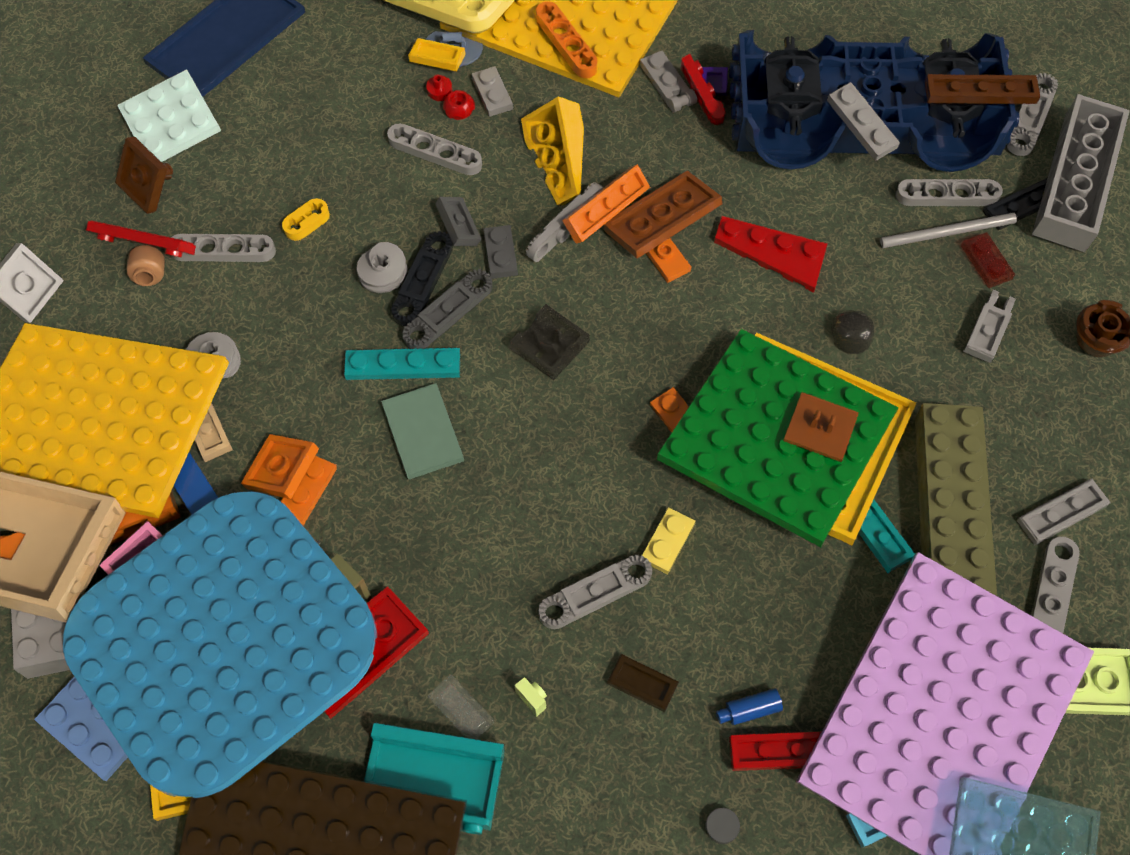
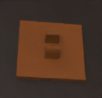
(821, 427)

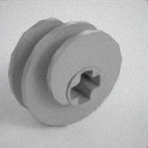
(382, 268)
(218, 344)

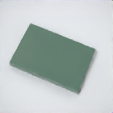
(422, 431)

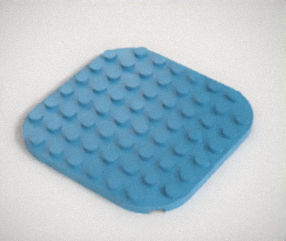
(218, 643)

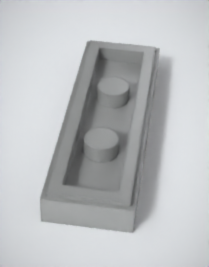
(1063, 511)

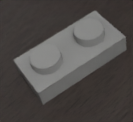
(492, 91)

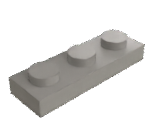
(863, 121)

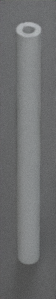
(948, 230)

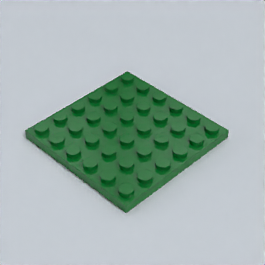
(738, 429)

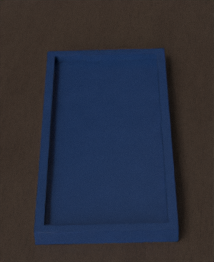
(222, 39)

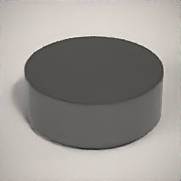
(722, 826)

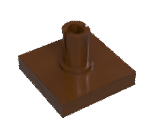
(142, 174)

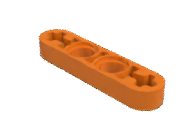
(570, 37)

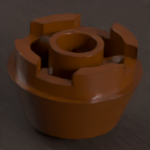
(1103, 329)

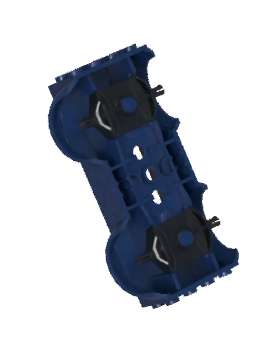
(791, 125)

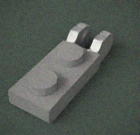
(989, 328)

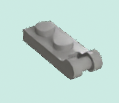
(667, 81)

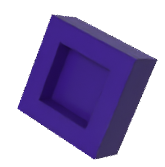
(718, 78)

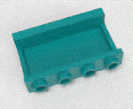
(439, 766)

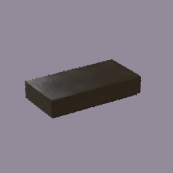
(642, 682)

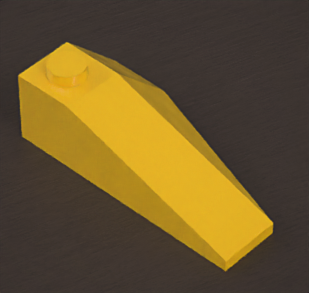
(557, 138)

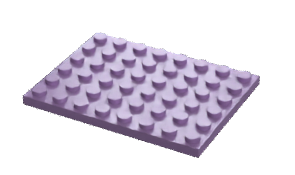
(942, 696)

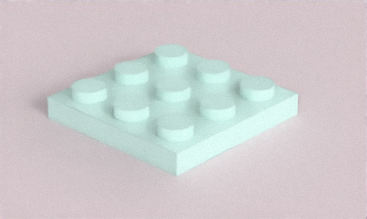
(169, 116)

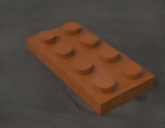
(662, 214)

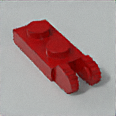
(704, 91)

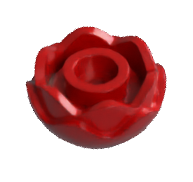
(452, 106)

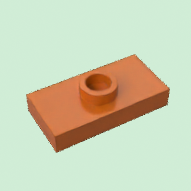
(669, 260)

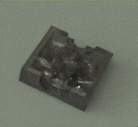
(546, 337)

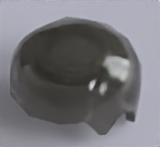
(852, 332)

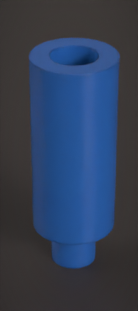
(751, 707)

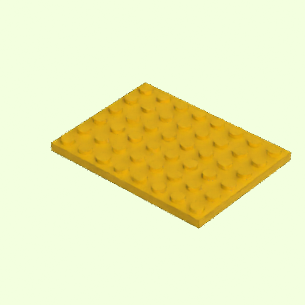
(613, 29)
(103, 413)

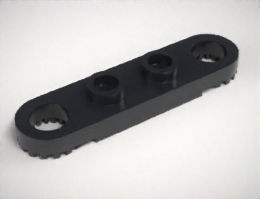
(422, 277)

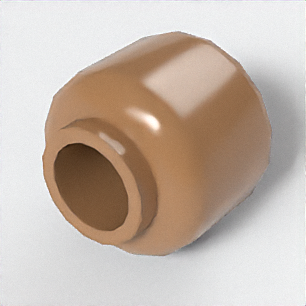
(145, 265)

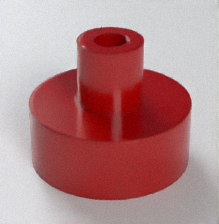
(439, 87)

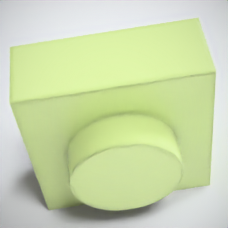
(531, 695)

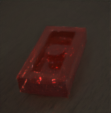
(987, 260)

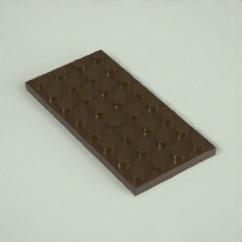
(320, 813)

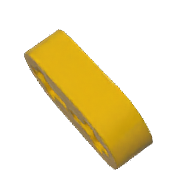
(305, 219)

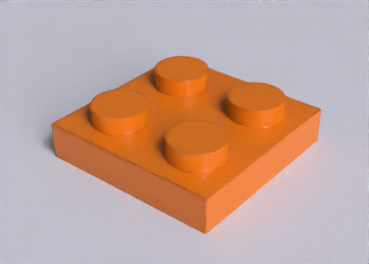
(280, 466)

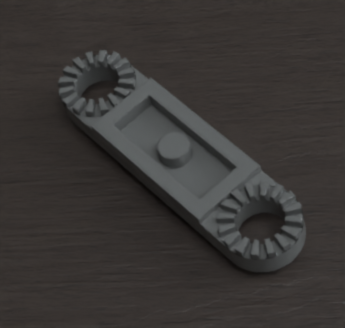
(447, 309)

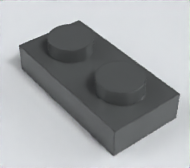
(458, 221)
(500, 251)

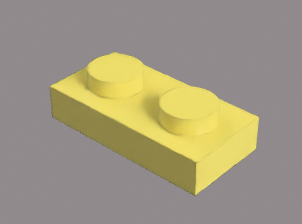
(668, 540)

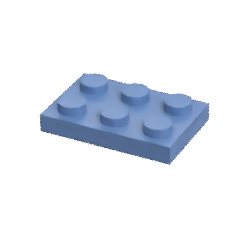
(82, 730)

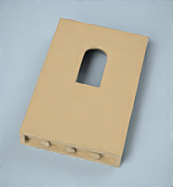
(61, 547)

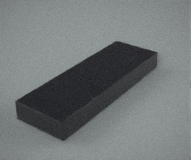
(1021, 203)

